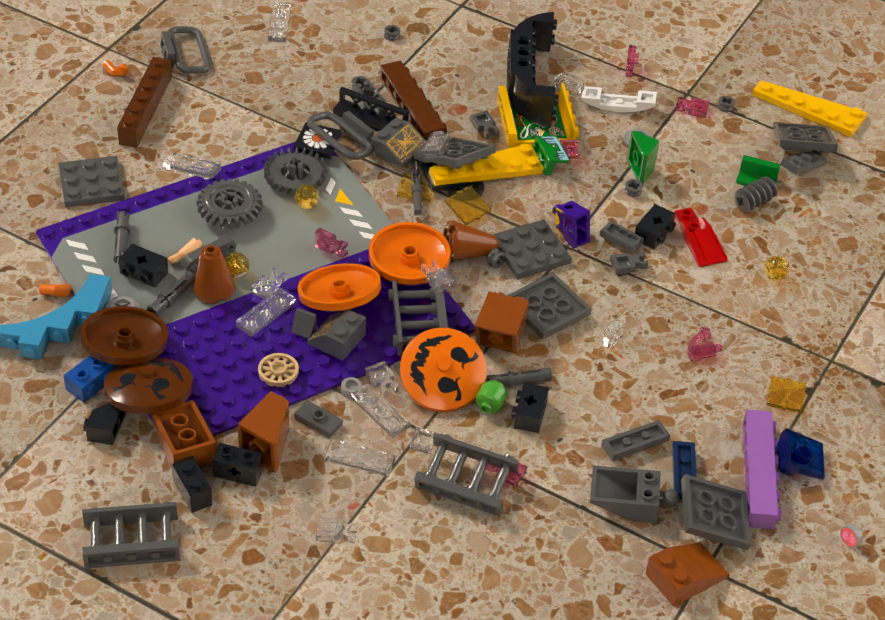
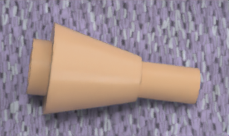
(191, 246)

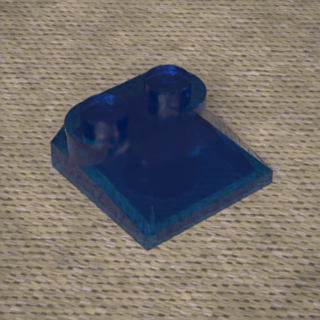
(800, 455)

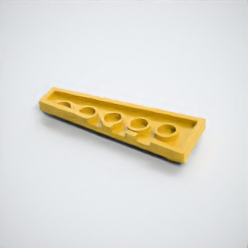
(824, 112)
(502, 164)

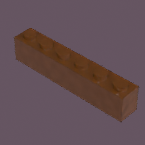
(410, 97)
(144, 102)

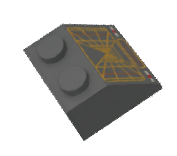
(397, 142)
(339, 334)

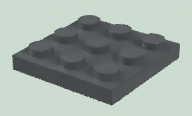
(804, 137)
(460, 152)
(91, 181)
(532, 249)
(551, 305)
(715, 512)

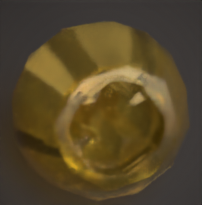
(306, 196)
(237, 264)
(776, 268)

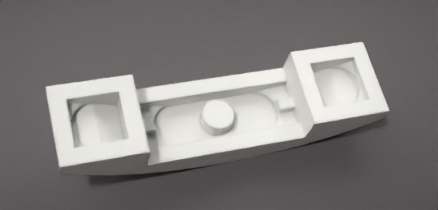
(618, 103)

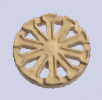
(278, 369)

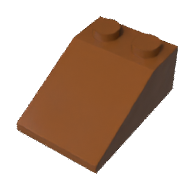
(185, 434)
(684, 571)

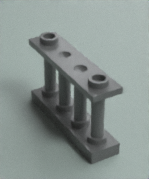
(437, 308)
(466, 495)
(130, 553)

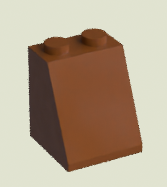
(501, 321)
(266, 429)

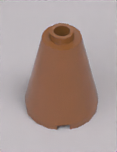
(468, 241)
(213, 276)

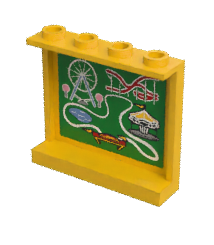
(523, 131)

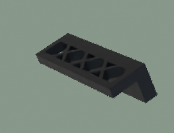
(370, 116)

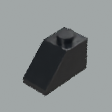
(104, 424)

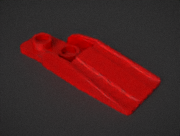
(700, 238)

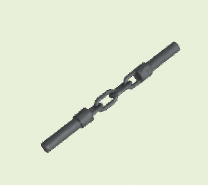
(416, 187)

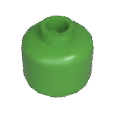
(491, 396)

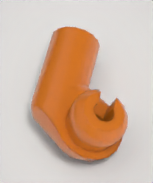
(115, 71)
(55, 289)

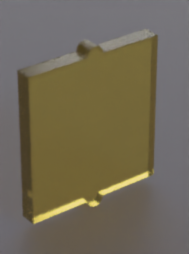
(405, 188)
(468, 205)
(786, 394)

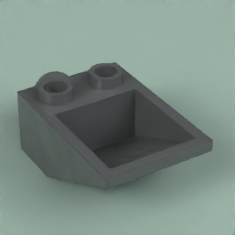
(630, 492)

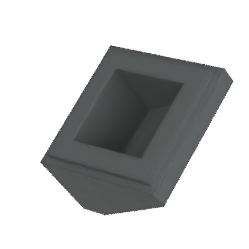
(304, 323)

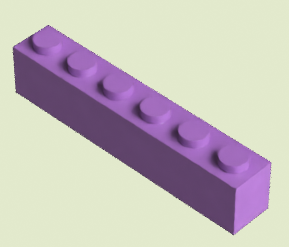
(760, 469)

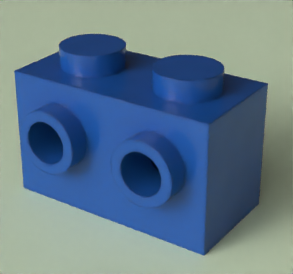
(87, 378)

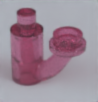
(702, 351)

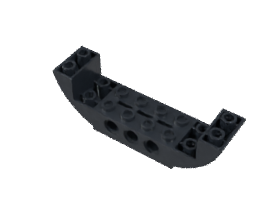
(526, 97)

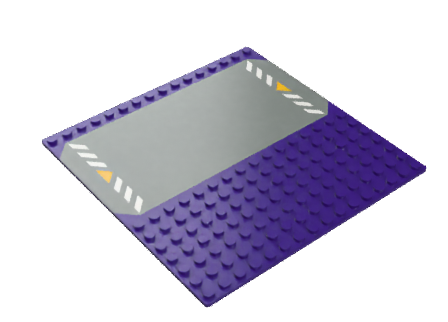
(281, 237)

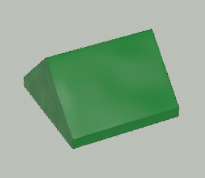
(642, 155)

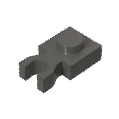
(484, 122)
(626, 263)

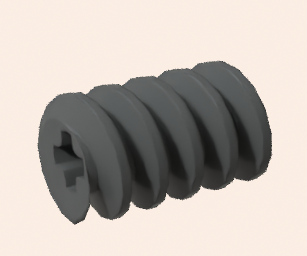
(755, 194)

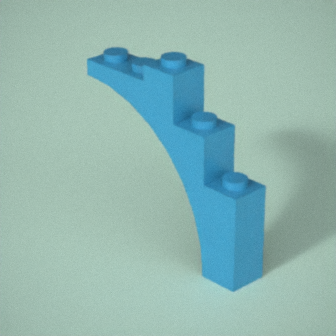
(59, 325)

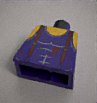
(573, 223)

